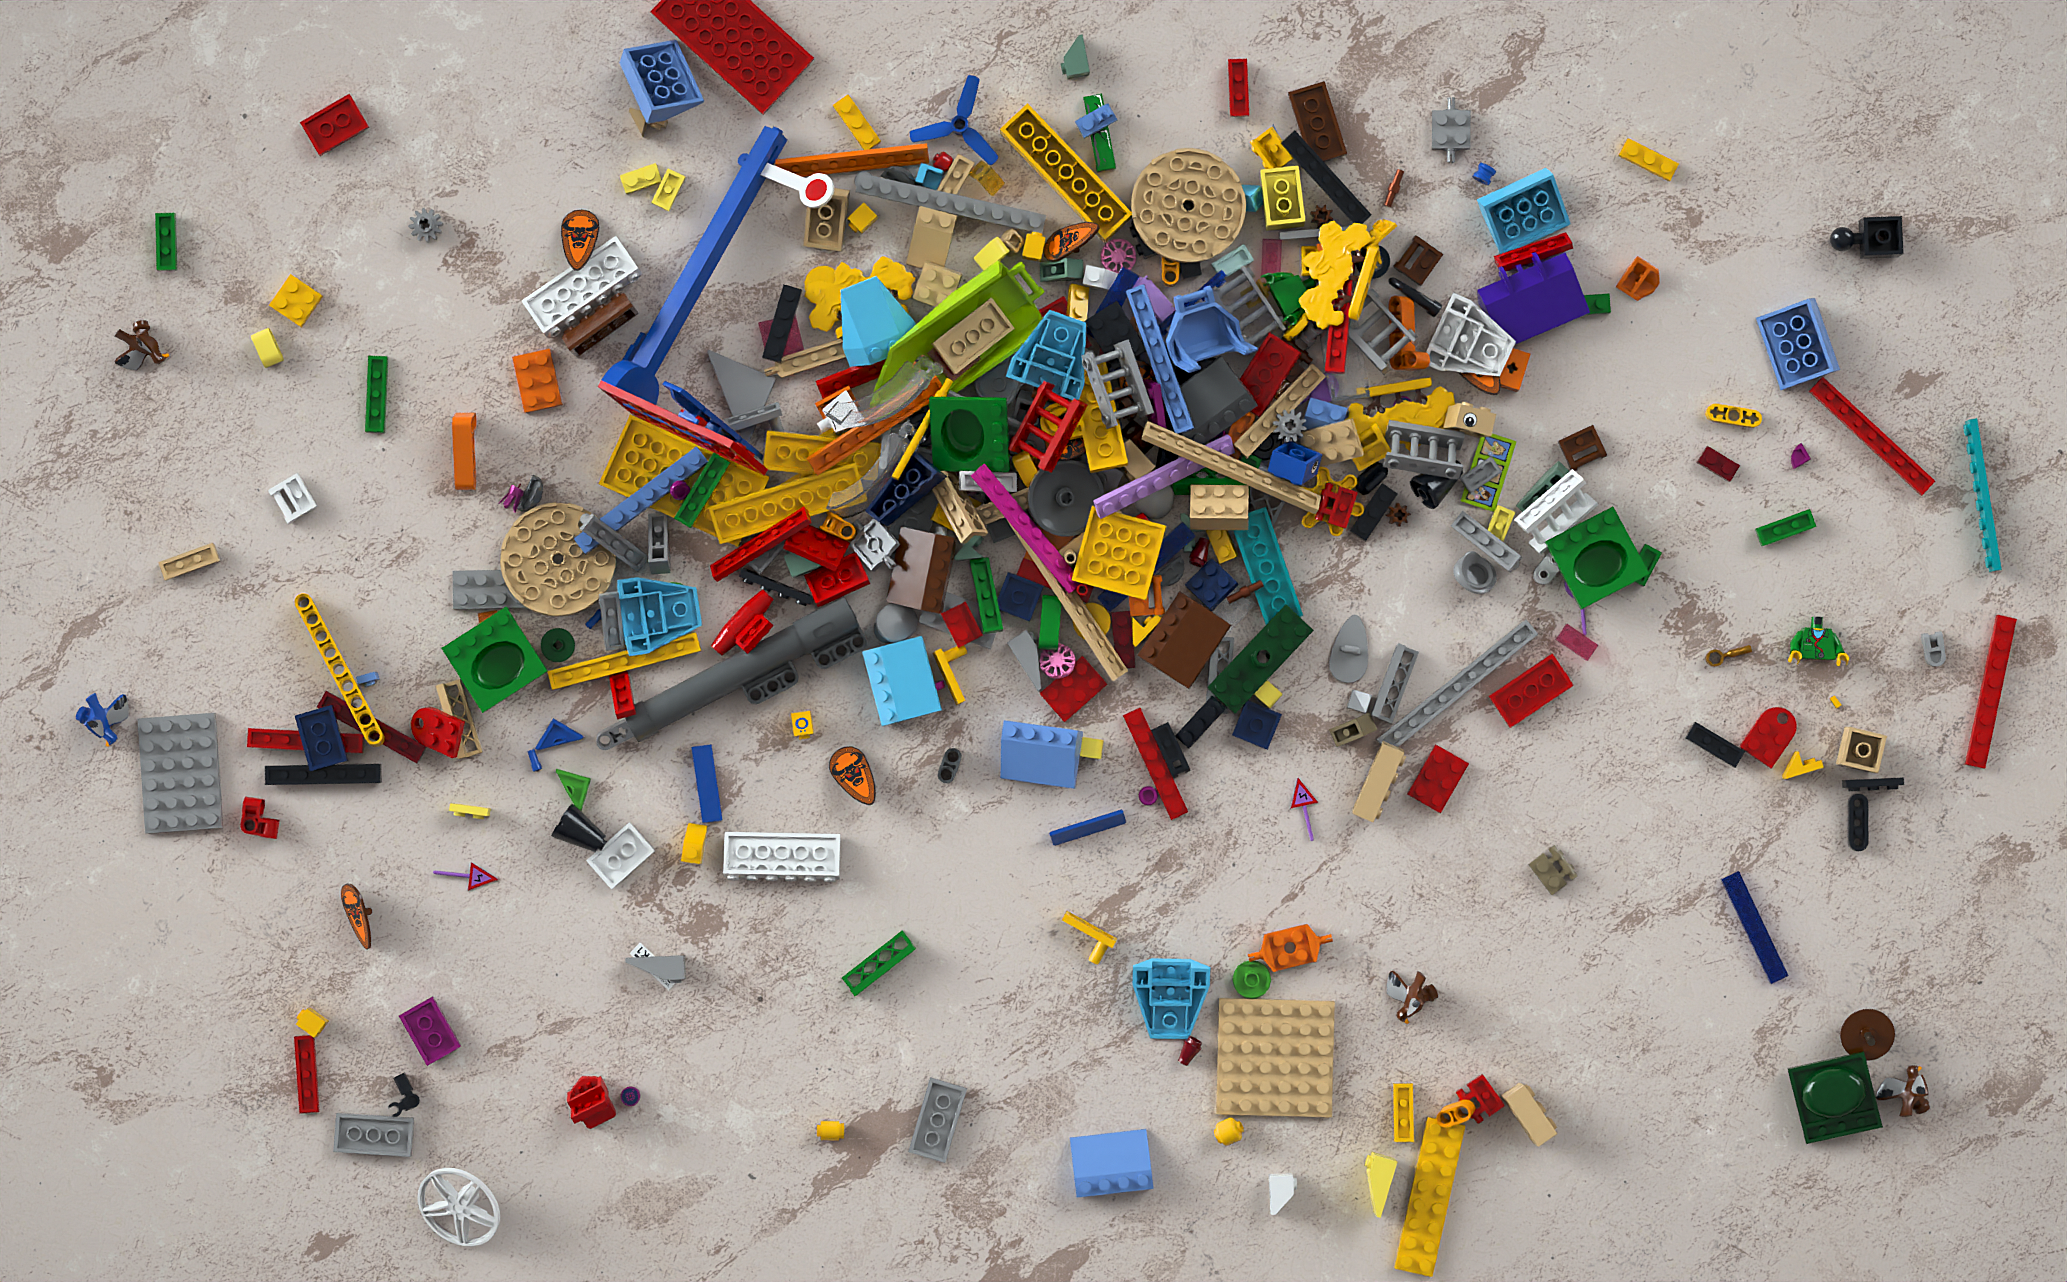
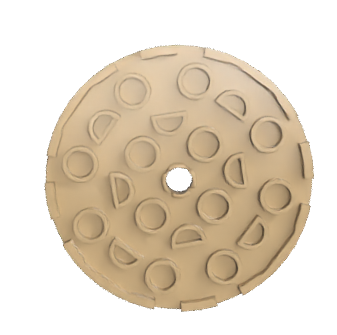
(1192, 177)
(530, 568)

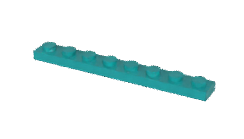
(1983, 504)

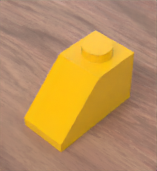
(694, 843)

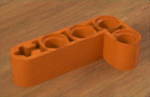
(1407, 358)
(464, 450)

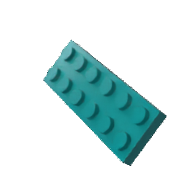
(1266, 563)

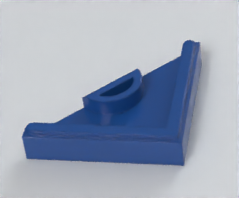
(557, 734)

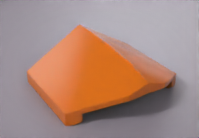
(1639, 279)

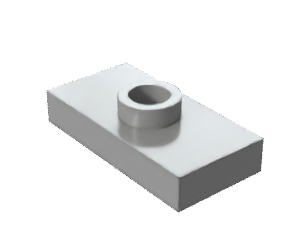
(1480, 475)

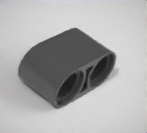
(952, 766)

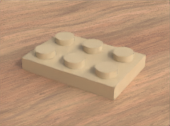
(1334, 441)

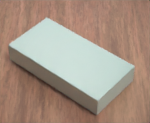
(1233, 261)

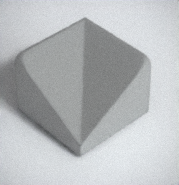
(1359, 701)

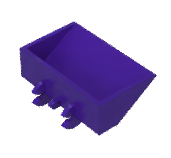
(1534, 298)

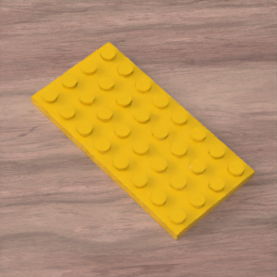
(649, 450)

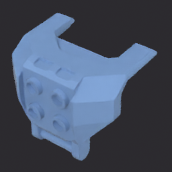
(1203, 331)

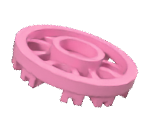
(1118, 255)
(1057, 662)

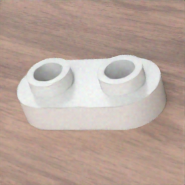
(1549, 567)

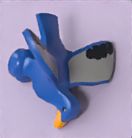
(100, 719)

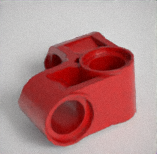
(253, 810)

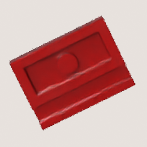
(961, 624)

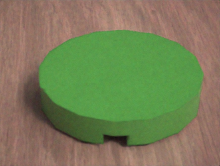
(1251, 979)

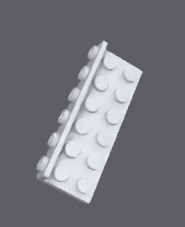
(577, 292)
(781, 856)

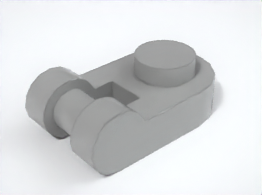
(1934, 656)

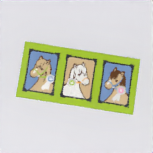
(1501, 451)

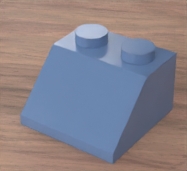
(1322, 413)

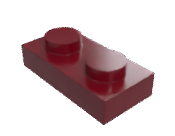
(1718, 464)

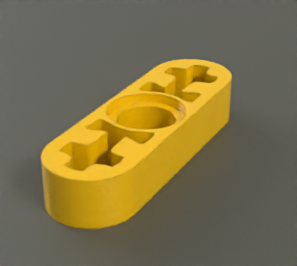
(1748, 412)

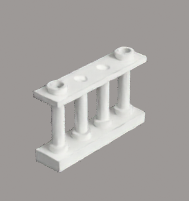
(1548, 503)

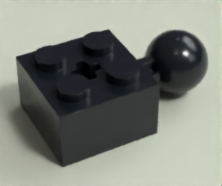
(1870, 245)

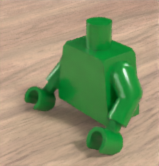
(1286, 292)

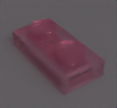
(1576, 642)

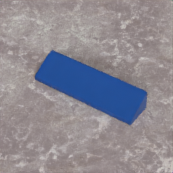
(707, 783)
(1087, 827)

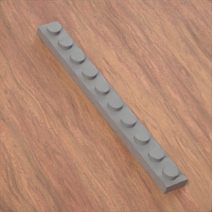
(950, 203)
(1459, 685)

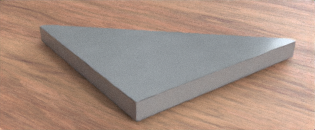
(742, 386)

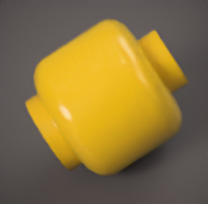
(1228, 1131)

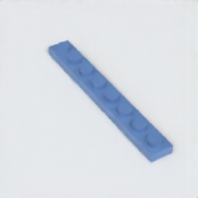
(1160, 359)
(646, 496)

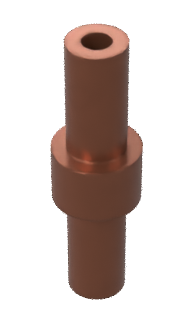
(1394, 188)
(1244, 591)

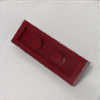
(1123, 637)

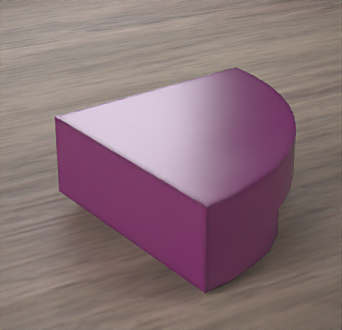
(1799, 456)

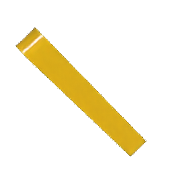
(335, 661)

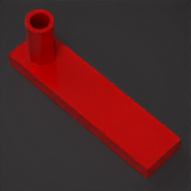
(1030, 571)

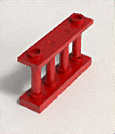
(1063, 434)

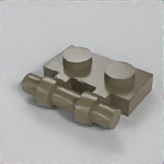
(1548, 874)

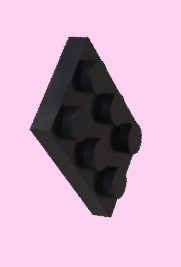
(1112, 327)

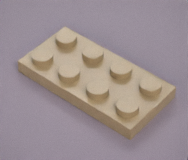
(973, 336)

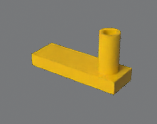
(942, 659)
(1104, 939)

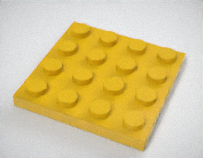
(1119, 553)

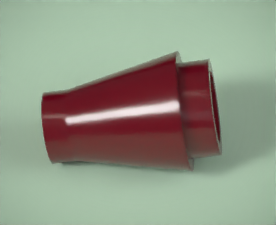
(1200, 553)
(1189, 1050)

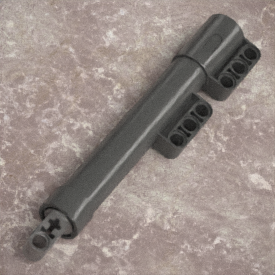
(769, 661)

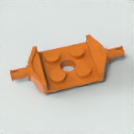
(1305, 942)

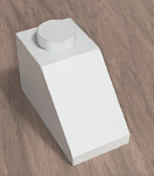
(1098, 278)
(1280, 1190)

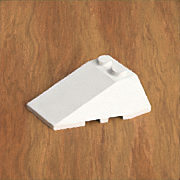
(1469, 340)

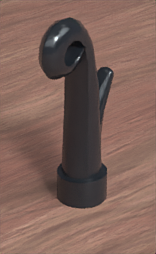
(1431, 307)

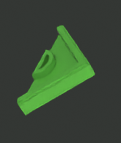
(575, 786)

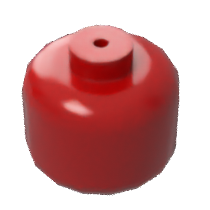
(942, 161)

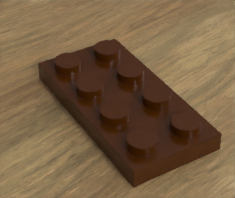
(1317, 121)

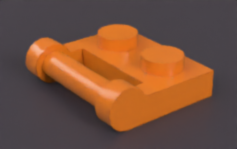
(1141, 607)

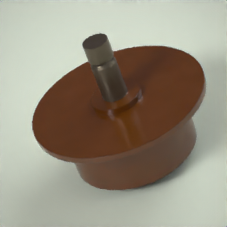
(1867, 1032)

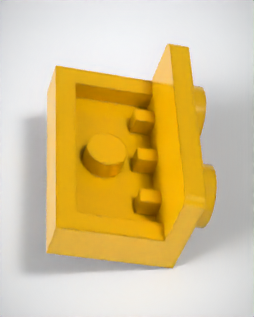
(1270, 149)

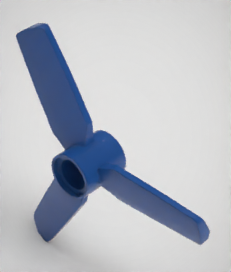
(964, 110)

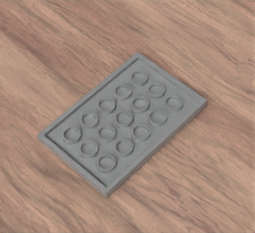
(180, 773)

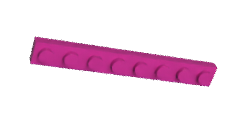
(1025, 527)

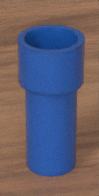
(594, 619)
(534, 760)

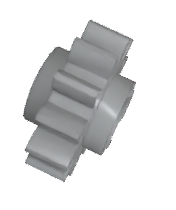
(428, 232)
(1296, 422)

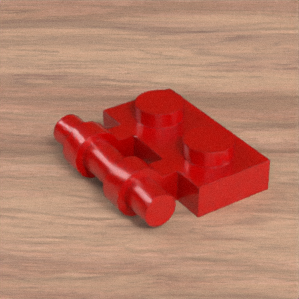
(1341, 508)
(1485, 1095)

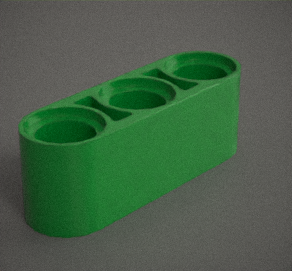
(1050, 623)

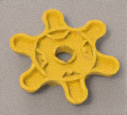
(1348, 482)

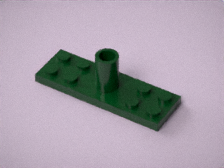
(1245, 673)

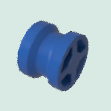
(1484, 174)

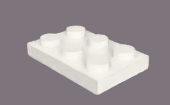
(620, 855)

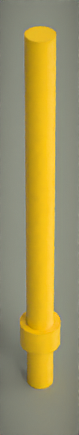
(920, 432)

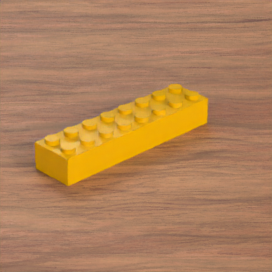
(1065, 172)

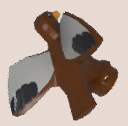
(139, 347)
(1411, 996)
(1910, 1091)

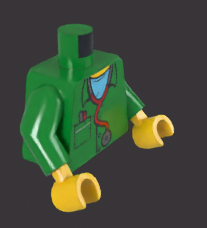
(1817, 644)

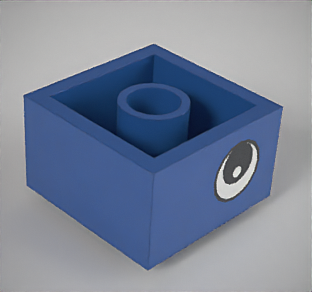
(1294, 463)

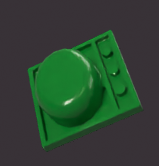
(969, 433)
(1596, 558)
(494, 659)

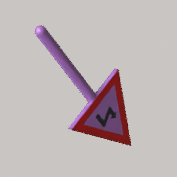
(1302, 798)
(476, 877)

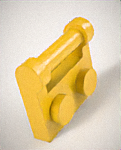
(1374, 451)

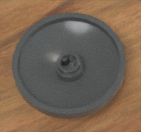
(1064, 498)

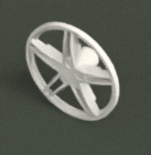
(459, 1205)

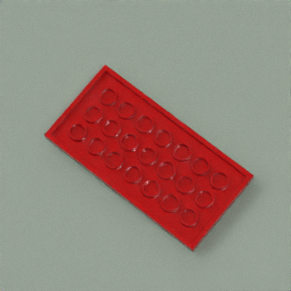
(738, 45)

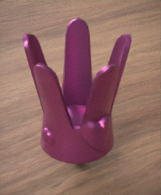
(513, 492)

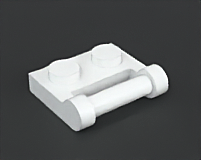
(298, 495)

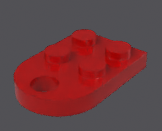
(440, 730)
(1768, 737)

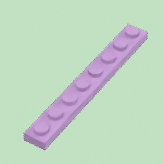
(1155, 480)

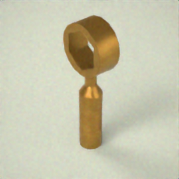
(1731, 653)

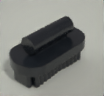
(1371, 478)

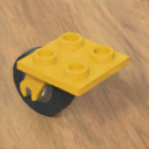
(1378, 232)

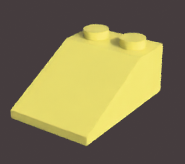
(1282, 198)
(1380, 1175)

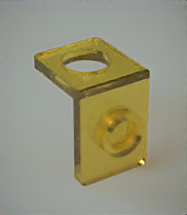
(987, 178)
(1264, 289)

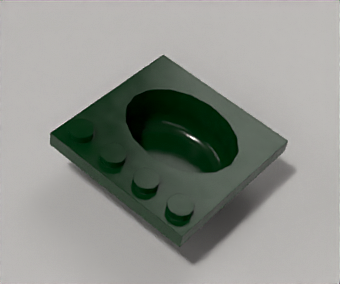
(1835, 1097)

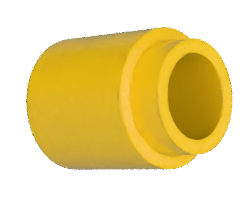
(830, 1130)

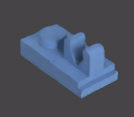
(1096, 121)

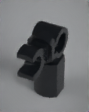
(410, 1100)

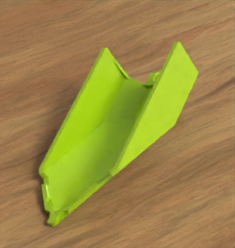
(994, 283)

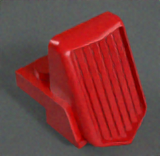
(590, 1102)

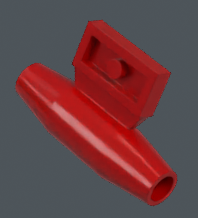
(745, 626)

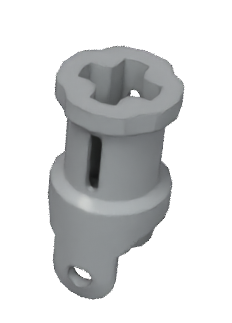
(1310, 334)

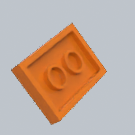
(537, 380)

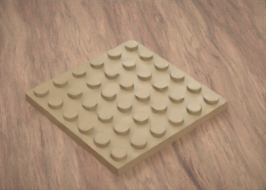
(1275, 1057)

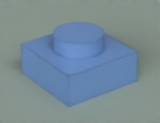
(368, 679)

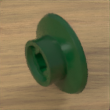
(551, 638)

